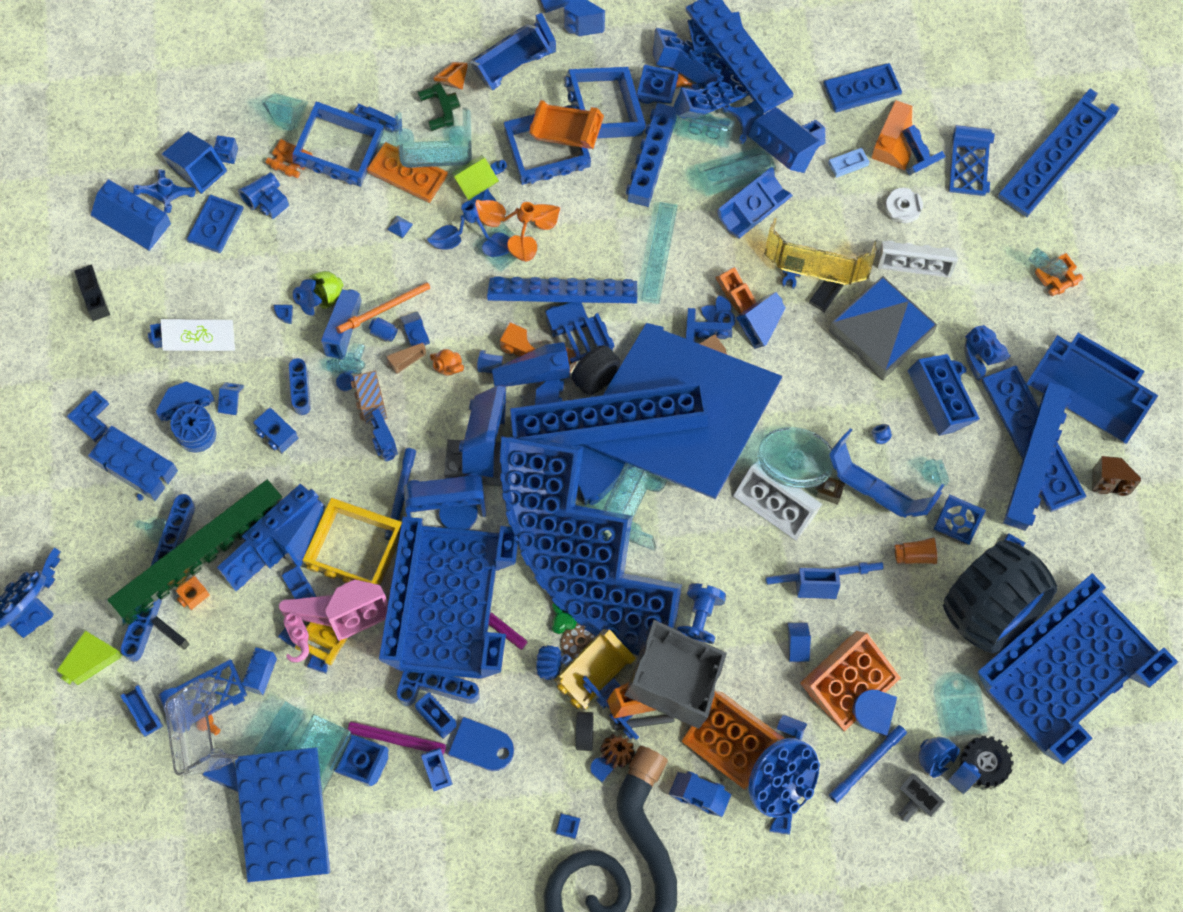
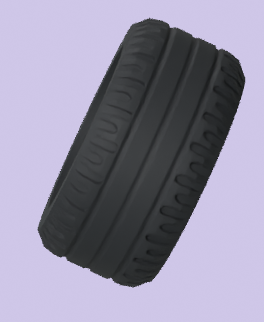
(596, 369)

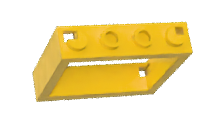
(336, 506)

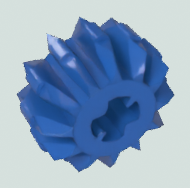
(548, 662)

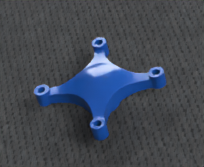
(746, 116)
(164, 190)

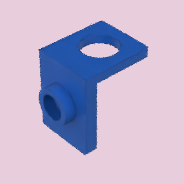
(229, 398)

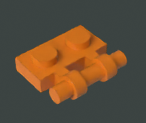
(284, 152)
(1059, 287)

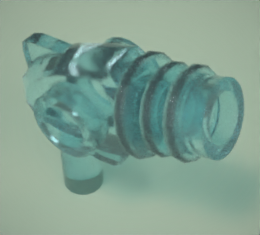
(349, 364)

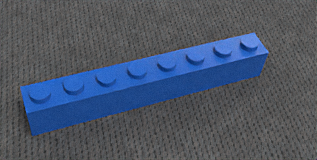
(1037, 456)

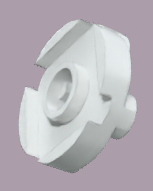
(909, 198)

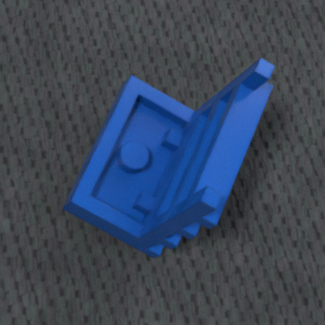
(597, 331)

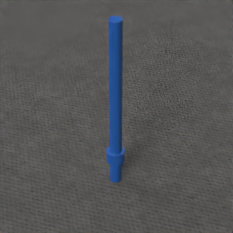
(861, 568)

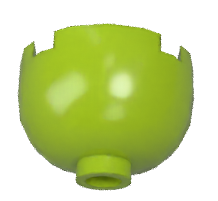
(327, 288)

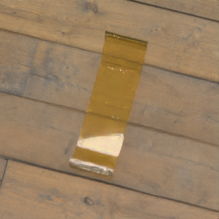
(817, 262)

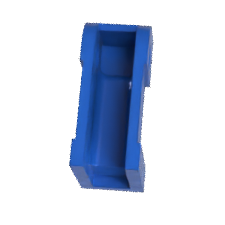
(142, 712)

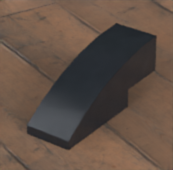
(92, 293)

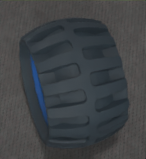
(999, 596)

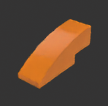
(735, 290)

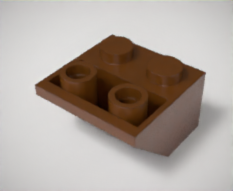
(1114, 476)

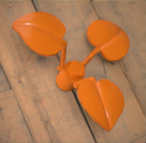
(521, 247)

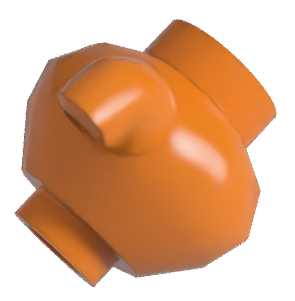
(447, 362)

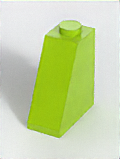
(87, 659)

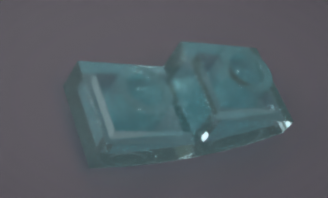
(1053, 267)

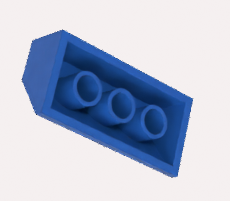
(784, 139)
(129, 215)
(943, 394)

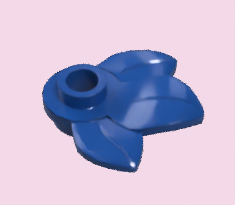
(306, 297)
(719, 312)

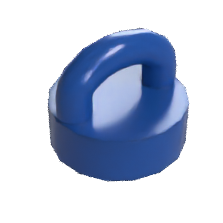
(881, 432)

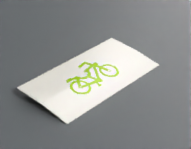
(197, 335)

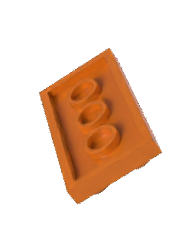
(418, 181)

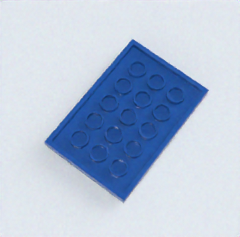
(282, 815)

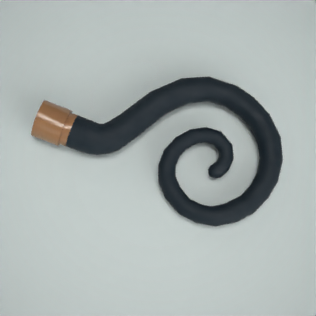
(642, 774)

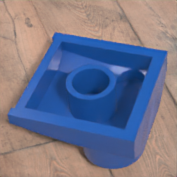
(657, 85)
(363, 761)

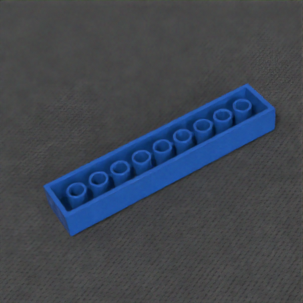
(613, 415)

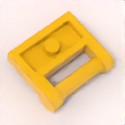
(325, 637)

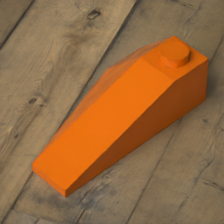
(892, 145)

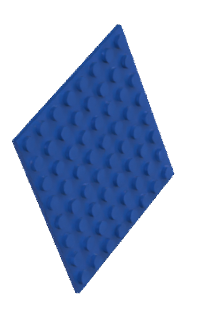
(734, 401)

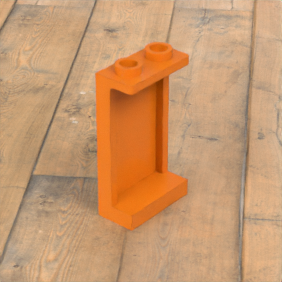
(566, 125)

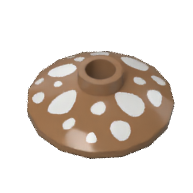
(570, 637)

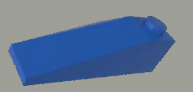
(539, 365)

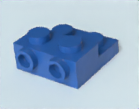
(987, 345)
(383, 440)

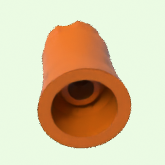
(917, 552)

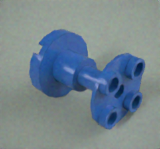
(703, 606)

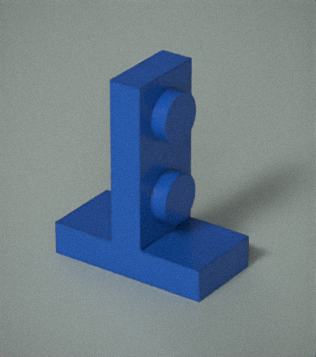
(919, 150)
(706, 329)

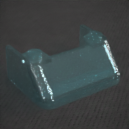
(434, 153)
(628, 495)

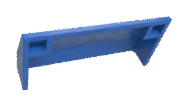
(1096, 389)

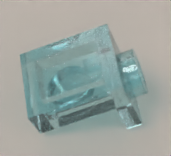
(939, 472)

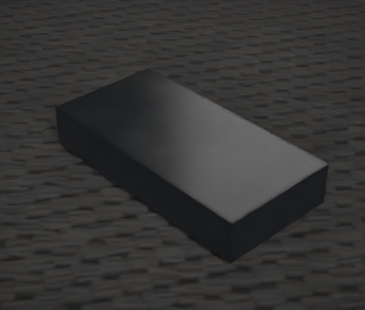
(825, 295)
(170, 633)

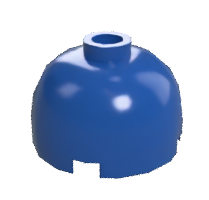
(936, 755)

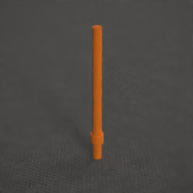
(354, 321)

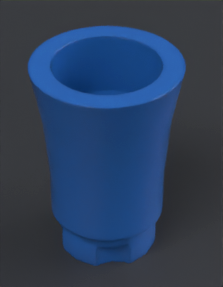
(255, 190)

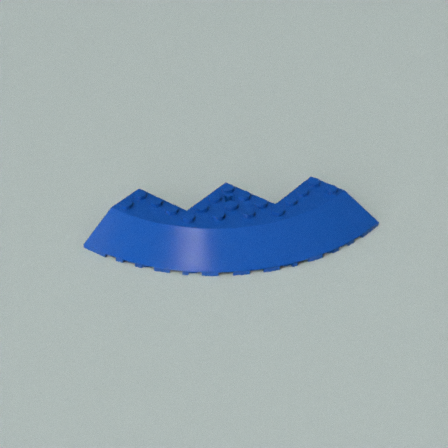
(570, 545)

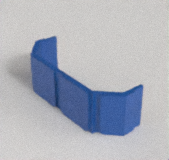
(876, 488)

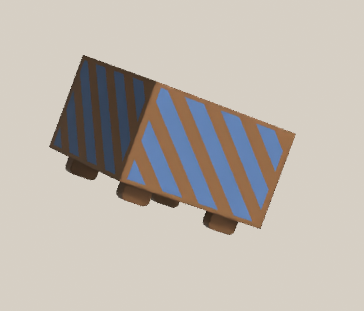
(369, 395)

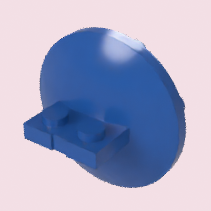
(21, 606)
(783, 776)

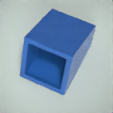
(195, 161)

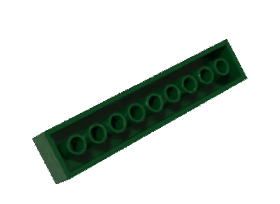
(192, 554)

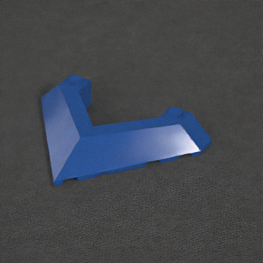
(703, 68)

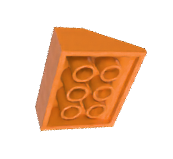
(846, 674)
(731, 739)

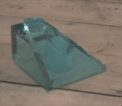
(285, 110)

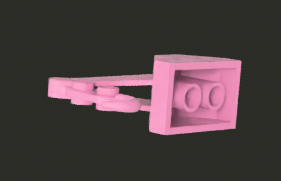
(347, 611)

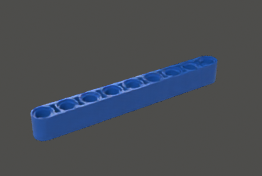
(170, 531)

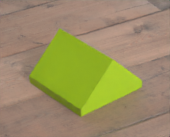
(475, 177)

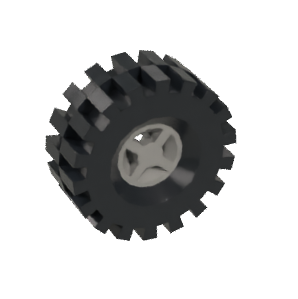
(993, 755)

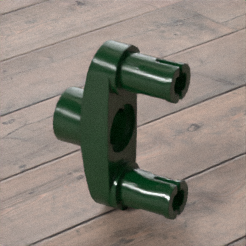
(448, 103)

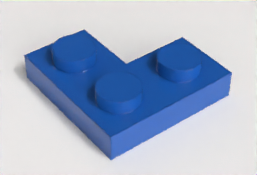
(86, 414)

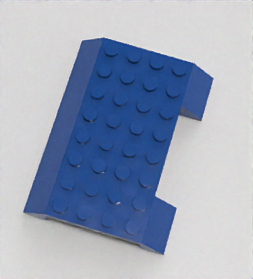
(445, 600)
(1069, 667)

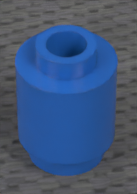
(383, 329)

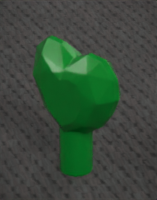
(562, 620)

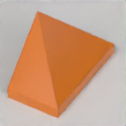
(453, 75)

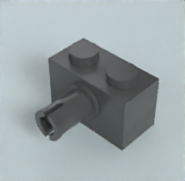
(920, 797)

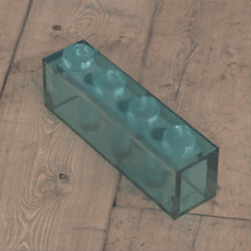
(281, 730)

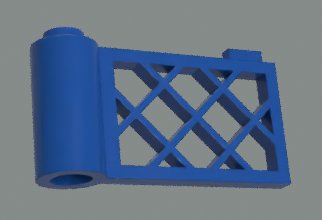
(973, 138)
(237, 699)

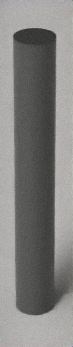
(645, 722)

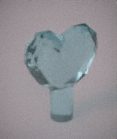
(154, 528)

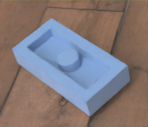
(848, 162)

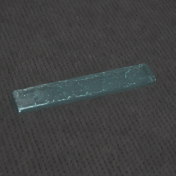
(659, 253)

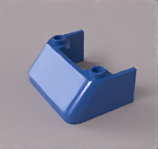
(509, 54)
(486, 415)
(444, 494)

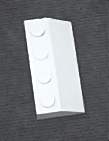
(917, 259)
(779, 504)

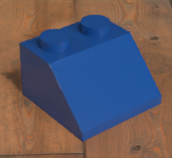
(583, 18)

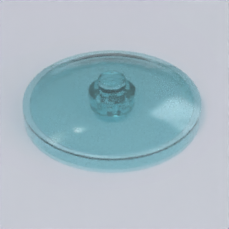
(795, 457)

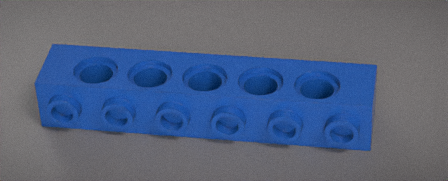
(639, 194)

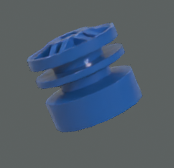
(195, 437)

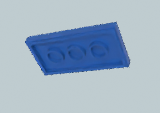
(862, 87)

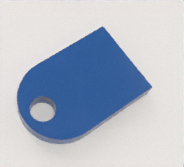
(480, 744)

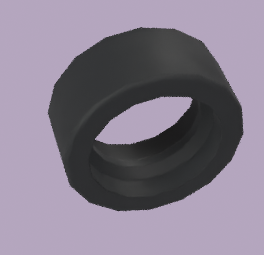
(584, 731)

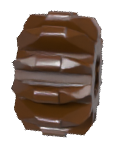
(617, 751)

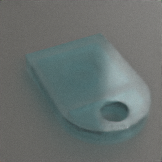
(962, 708)

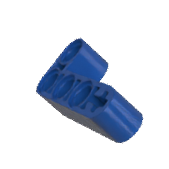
(439, 688)

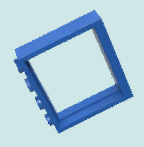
(622, 75)
(345, 120)
(544, 172)

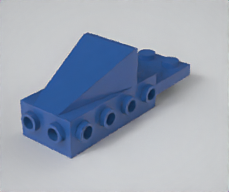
(286, 536)

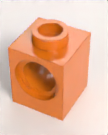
(192, 585)

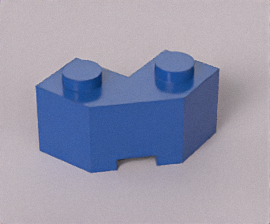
(698, 792)

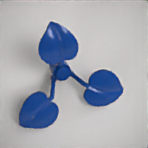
(448, 236)

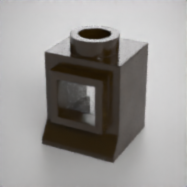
(830, 490)

